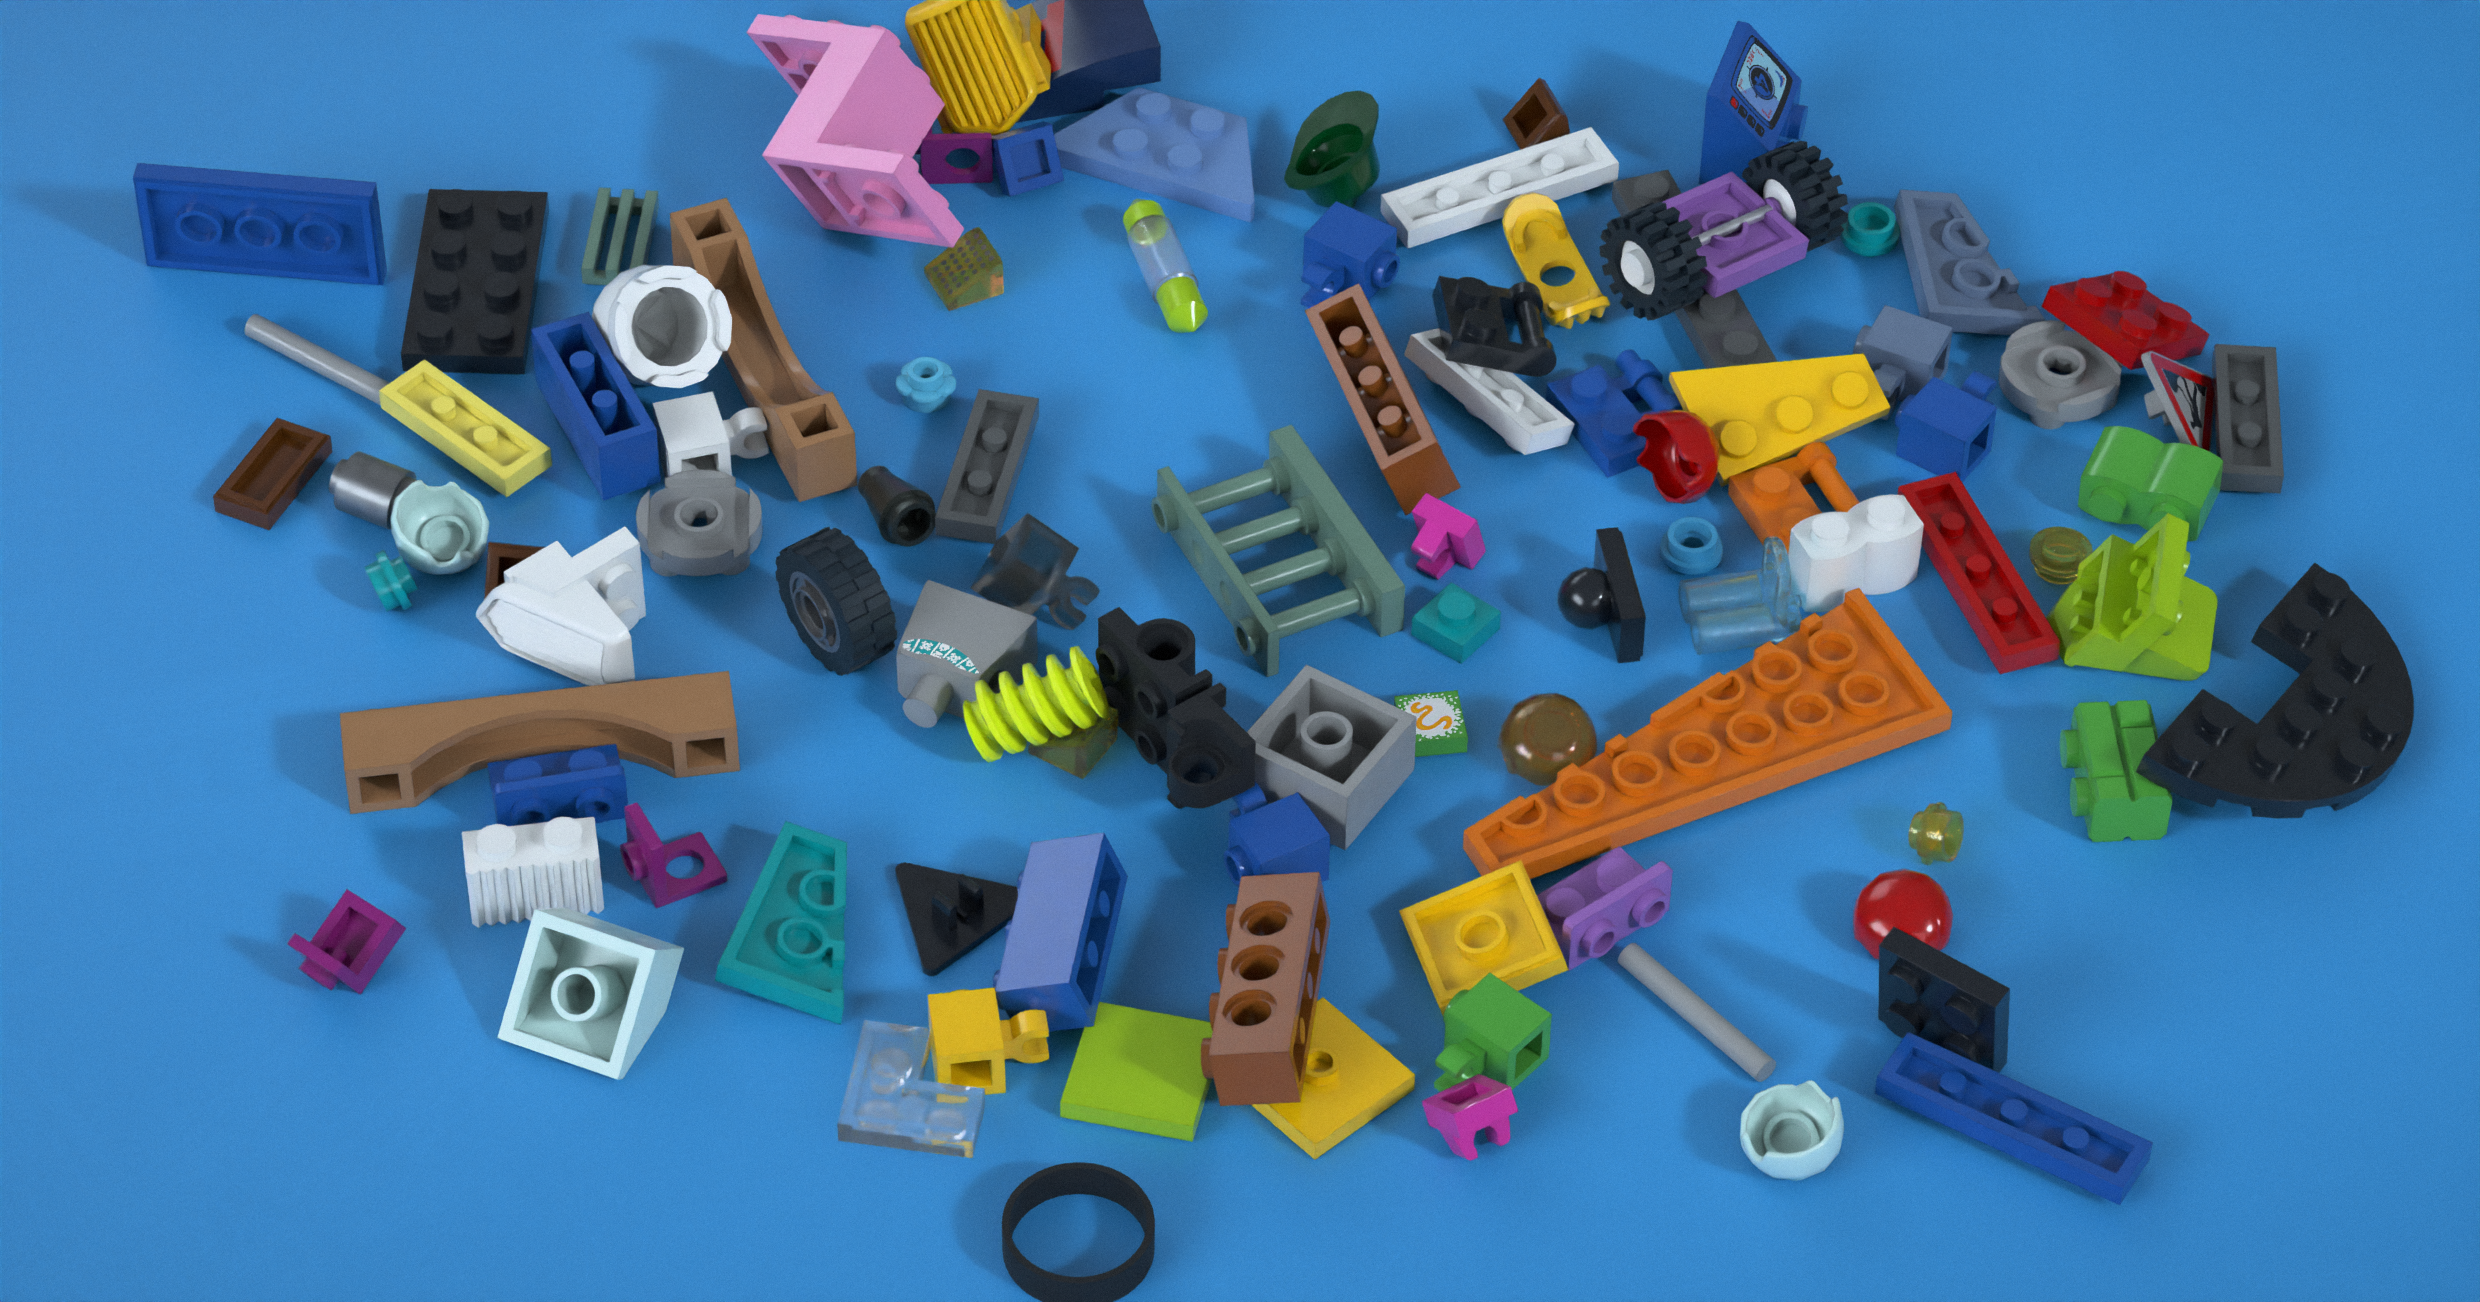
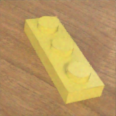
(465, 428)

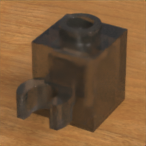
(1030, 570)

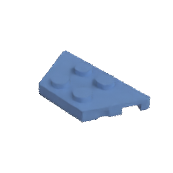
(1165, 150)

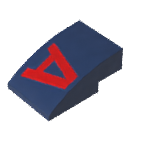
(1091, 51)

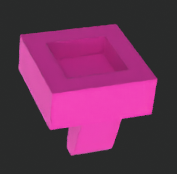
(1445, 537)
(1469, 1108)

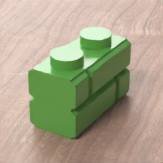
(2107, 790)

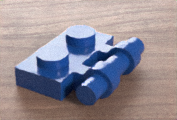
(1605, 410)

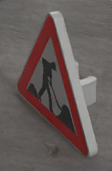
(2181, 398)

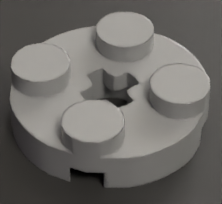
(2054, 397)
(721, 546)

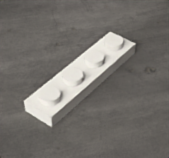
(1486, 188)

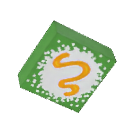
(1438, 723)

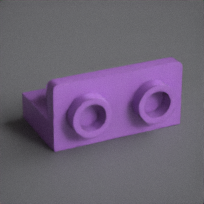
(1605, 904)

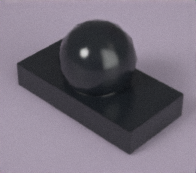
(1607, 596)

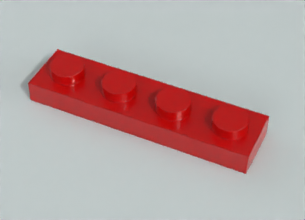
(1980, 575)

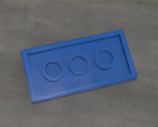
(260, 223)

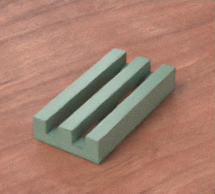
(624, 208)

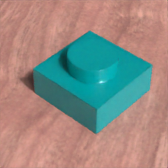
(1456, 622)

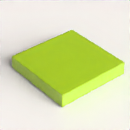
(1139, 1072)

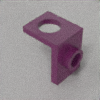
(936, 148)
(647, 860)

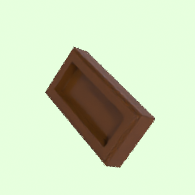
(272, 473)

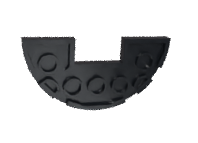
(2323, 738)

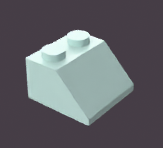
(588, 991)

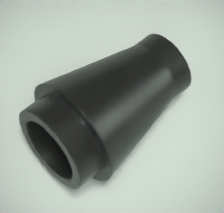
(899, 509)

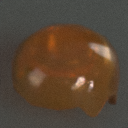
(1546, 736)

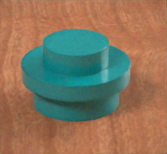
(1870, 230)
(391, 581)

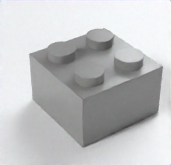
(1333, 749)

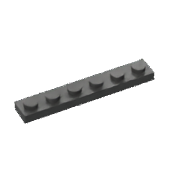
(1717, 326)

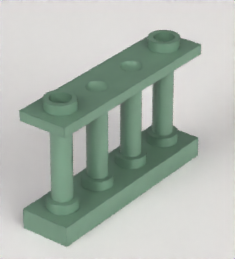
(1314, 510)

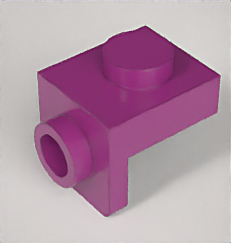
(348, 944)

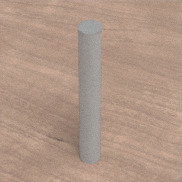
(315, 357)
(1697, 1012)

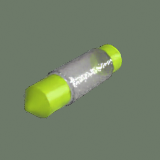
(1164, 265)

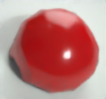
(1679, 454)
(1902, 901)

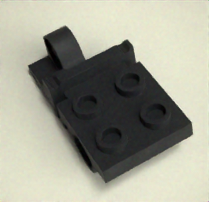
(1172, 711)

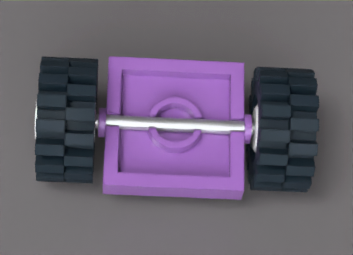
(1724, 231)

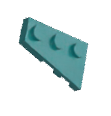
(793, 927)

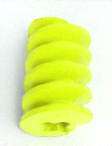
(1036, 706)

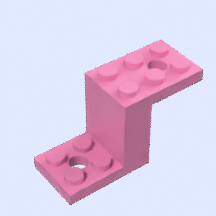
(855, 129)

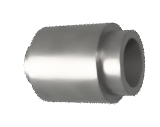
(368, 487)

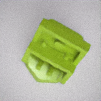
(2137, 608)

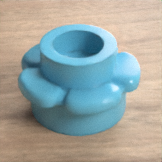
(926, 384)

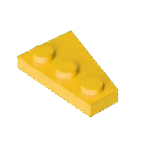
(1779, 407)

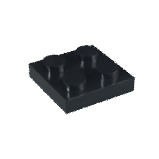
(1942, 1000)

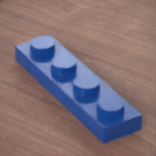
(2013, 1118)

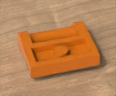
(1774, 494)

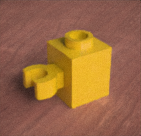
(973, 1042)

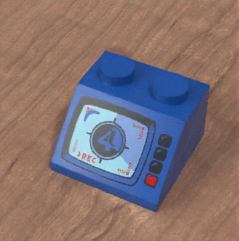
(1749, 106)

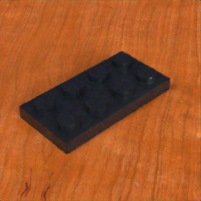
(476, 281)

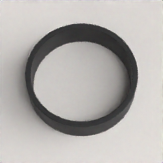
(1069, 1180)

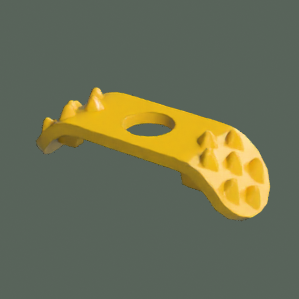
(1543, 242)

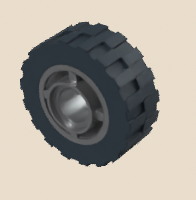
(836, 601)

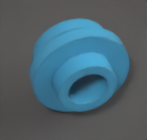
(1691, 546)

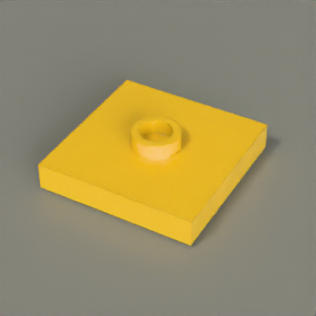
(1482, 930)
(1344, 1084)

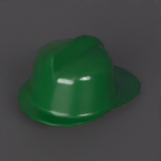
(1336, 150)

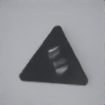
(951, 912)

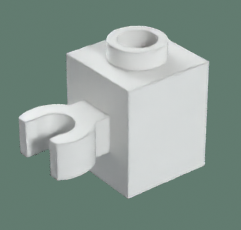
(697, 438)

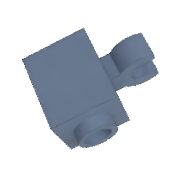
(1904, 352)

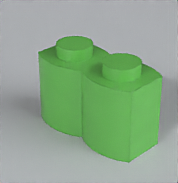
(2142, 479)

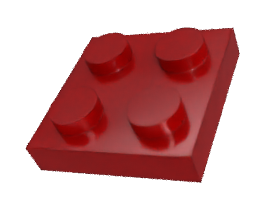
(2125, 318)

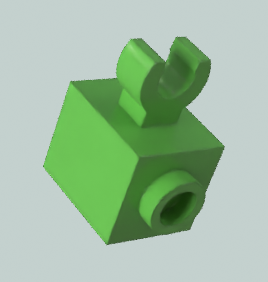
(1492, 1034)

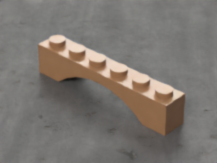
(802, 419)
(414, 750)

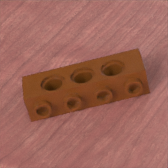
(1382, 398)
(1267, 989)

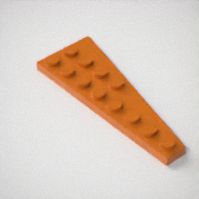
(1784, 717)

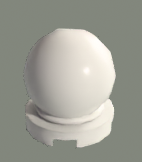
(663, 324)

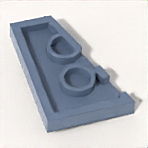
(1952, 269)

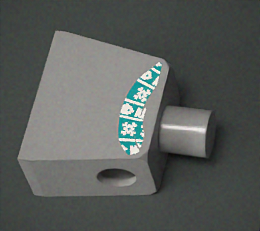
(954, 644)

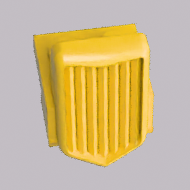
(980, 61)

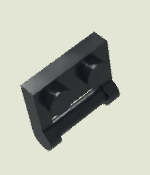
(1475, 331)

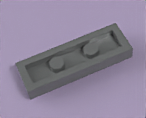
(2247, 418)
(987, 466)

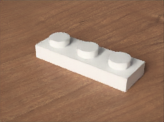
(1494, 396)

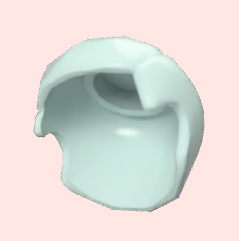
(439, 528)
(1792, 1130)

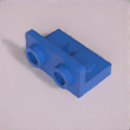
(559, 785)

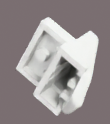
(572, 609)

